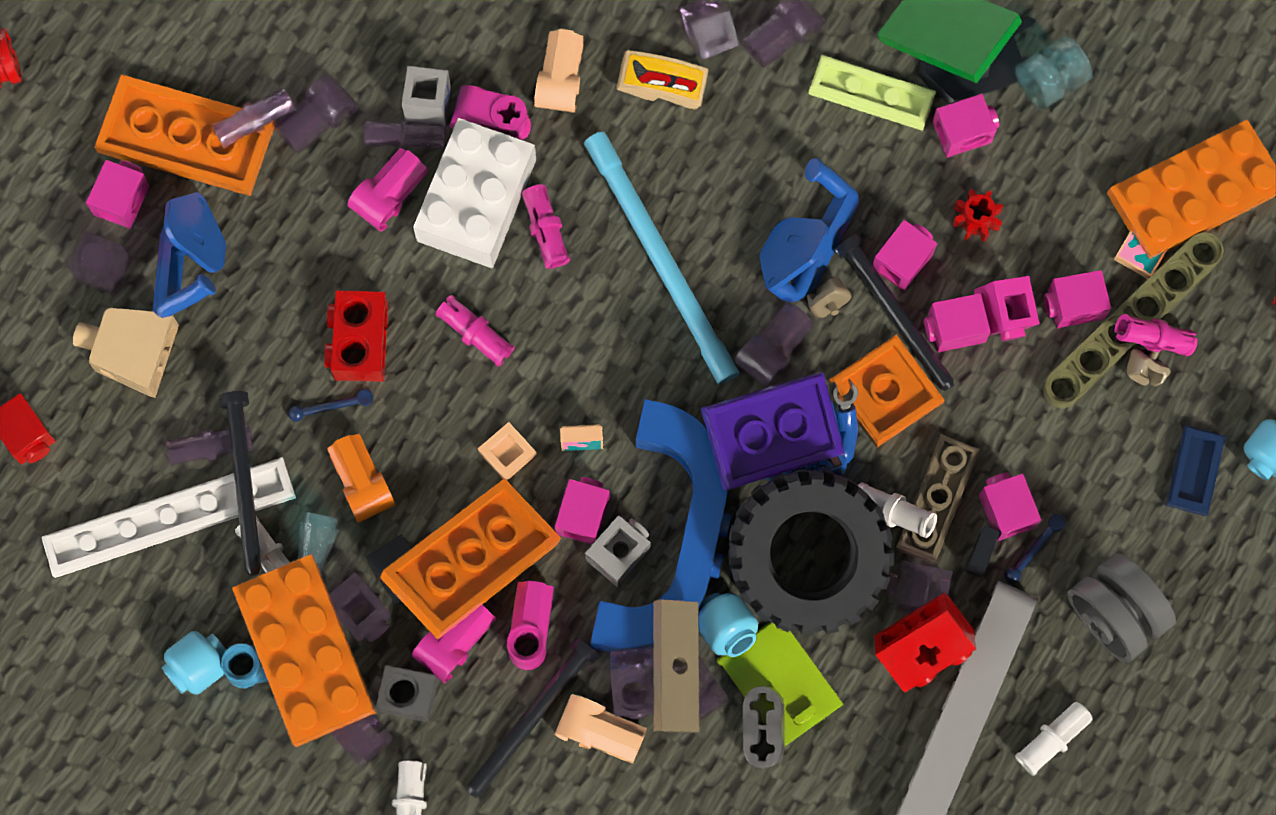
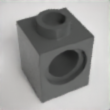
(418, 707)

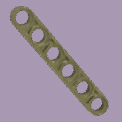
(1153, 288)

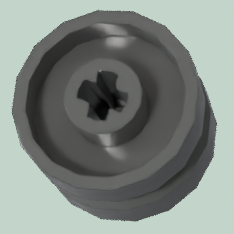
(1122, 607)

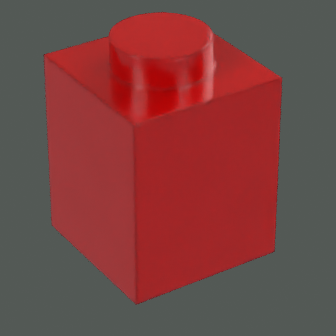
(24, 431)

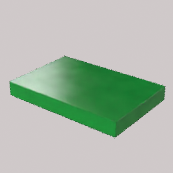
(951, 33)

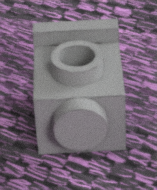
(601, 554)

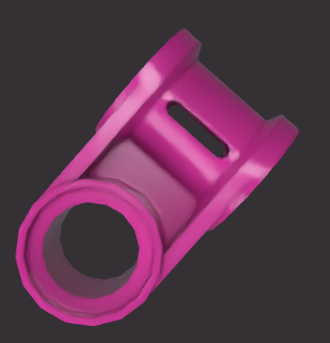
(491, 110)

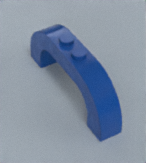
(686, 440)

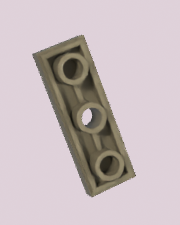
(948, 475)
(677, 645)

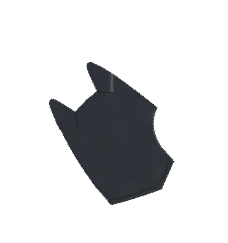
(997, 76)

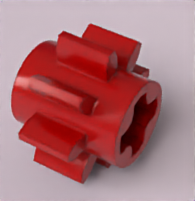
(973, 226)

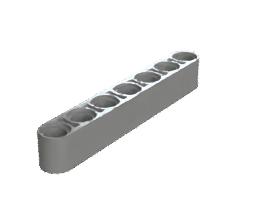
(969, 703)

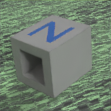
(426, 95)

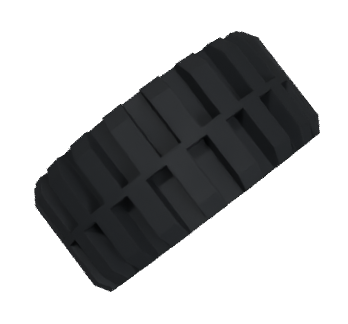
(845, 597)

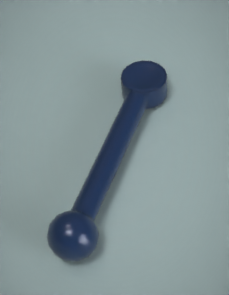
(363, 398)
(1055, 523)

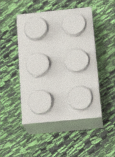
(475, 193)

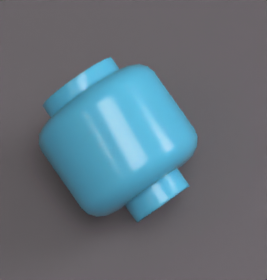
(1262, 450)
(727, 624)
(194, 662)

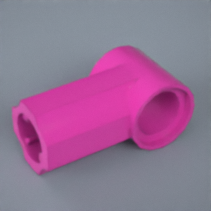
(383, 195)
(530, 621)
(453, 647)

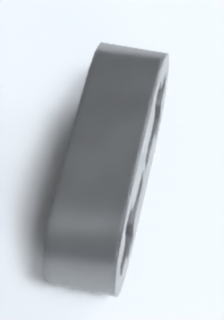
(774, 727)

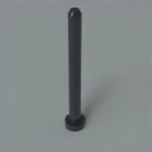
(851, 249)
(234, 403)
(531, 717)

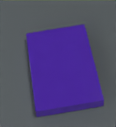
(772, 431)

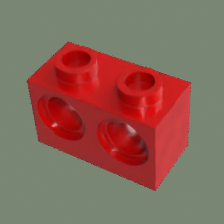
(366, 336)

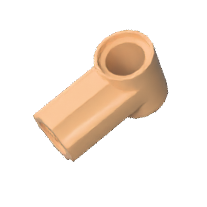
(559, 79)
(594, 727)

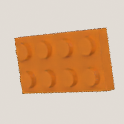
(175, 135)
(1196, 189)
(470, 558)
(303, 650)

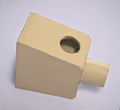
(129, 347)

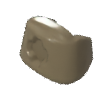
(829, 298)
(1146, 368)

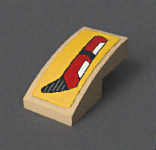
(662, 77)

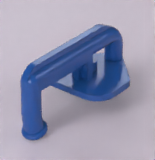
(191, 232)
(804, 245)

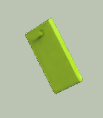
(783, 664)

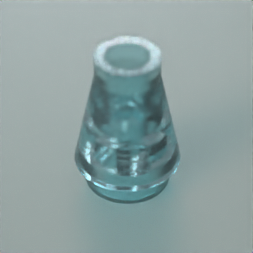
(316, 537)

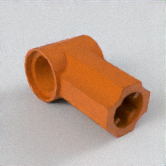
(363, 485)

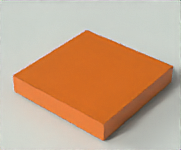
(890, 390)

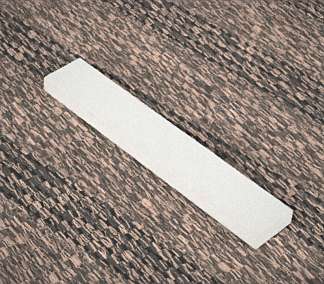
(162, 519)

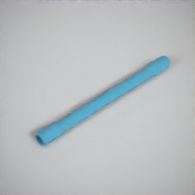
(711, 347)

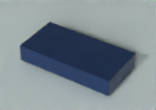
(1195, 470)

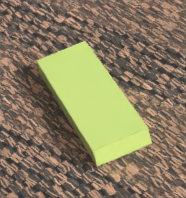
(872, 92)

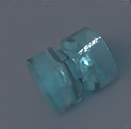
(1058, 69)

